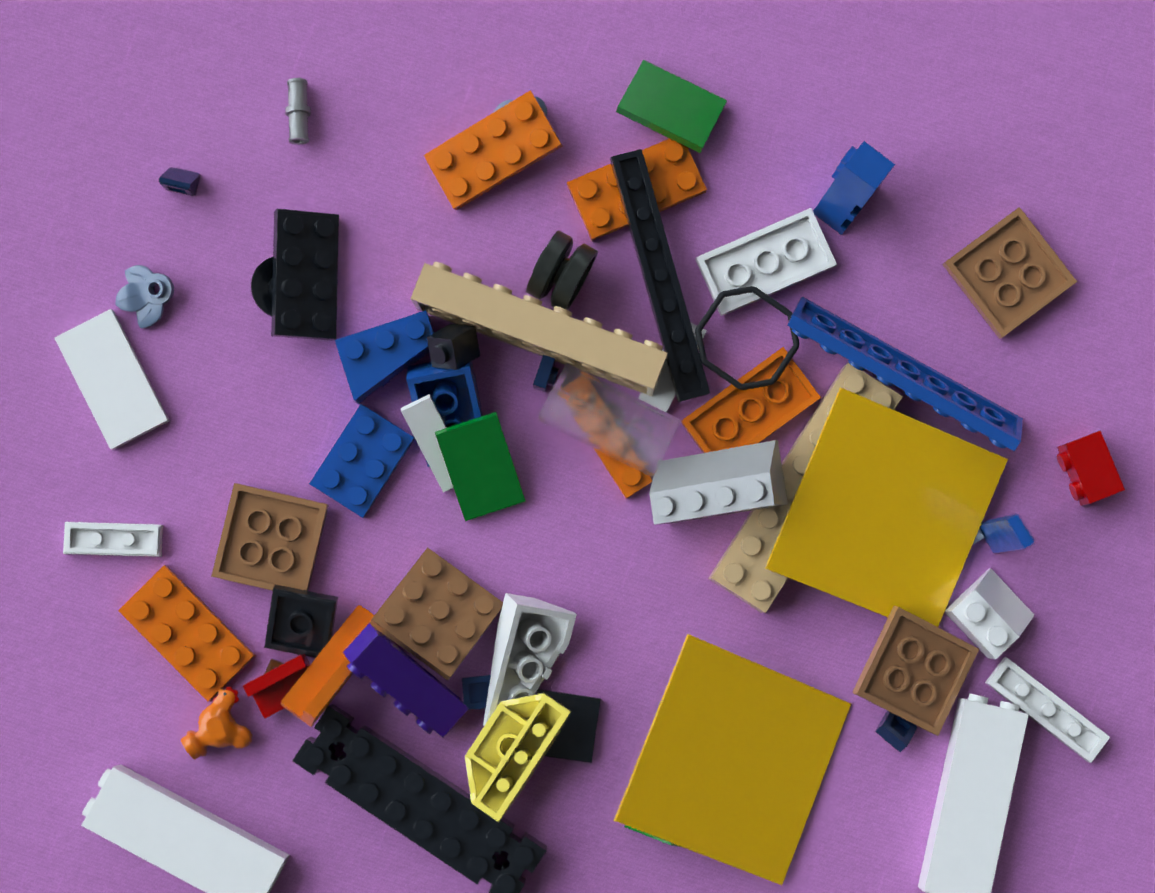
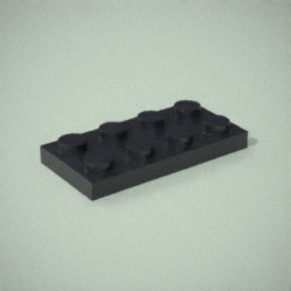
(305, 275)

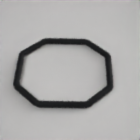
(721, 373)

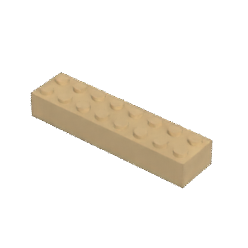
(539, 329)
(744, 562)

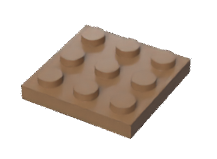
(1009, 273)
(269, 539)
(437, 613)
(915, 670)

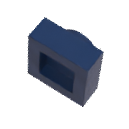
(546, 374)
(475, 691)
(896, 731)

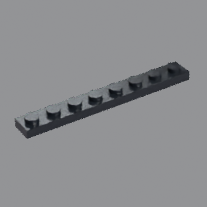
(659, 275)

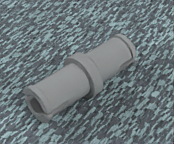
(298, 111)

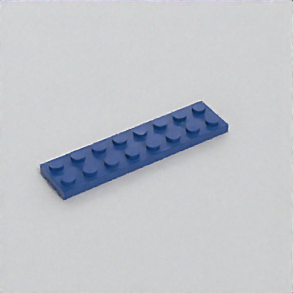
(907, 373)

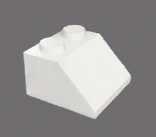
(990, 614)

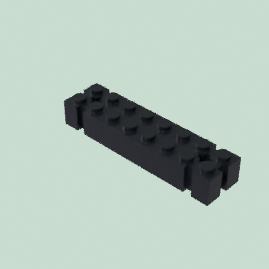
(418, 803)

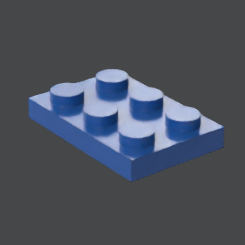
(362, 461)

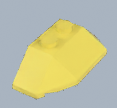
(511, 750)

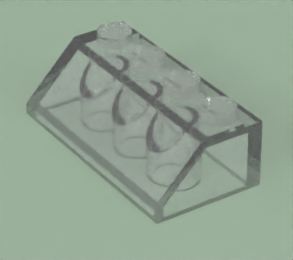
(609, 420)

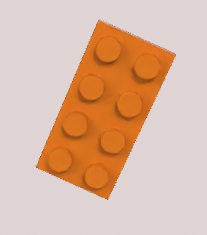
(493, 150)
(672, 179)
(751, 415)
(186, 633)

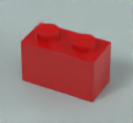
(1089, 468)

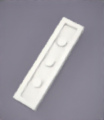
(1047, 709)

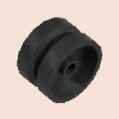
(557, 269)

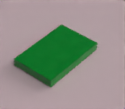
(671, 106)
(480, 466)

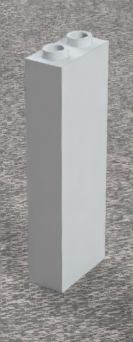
(973, 797)
(180, 836)

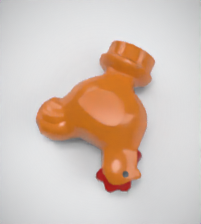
(217, 727)

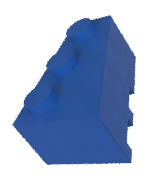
(855, 182)
(383, 352)

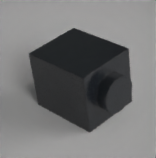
(453, 346)

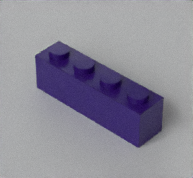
(404, 680)

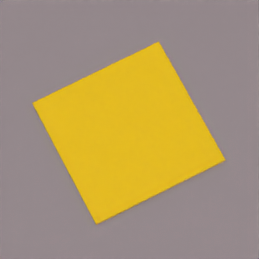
(886, 510)
(733, 760)

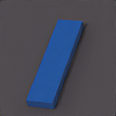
(1006, 534)

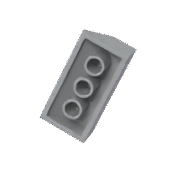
(718, 483)

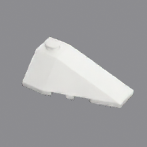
(526, 647)

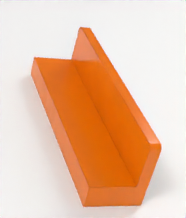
(327, 672)

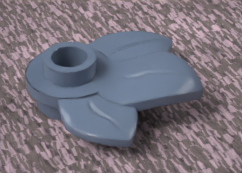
(140, 294)

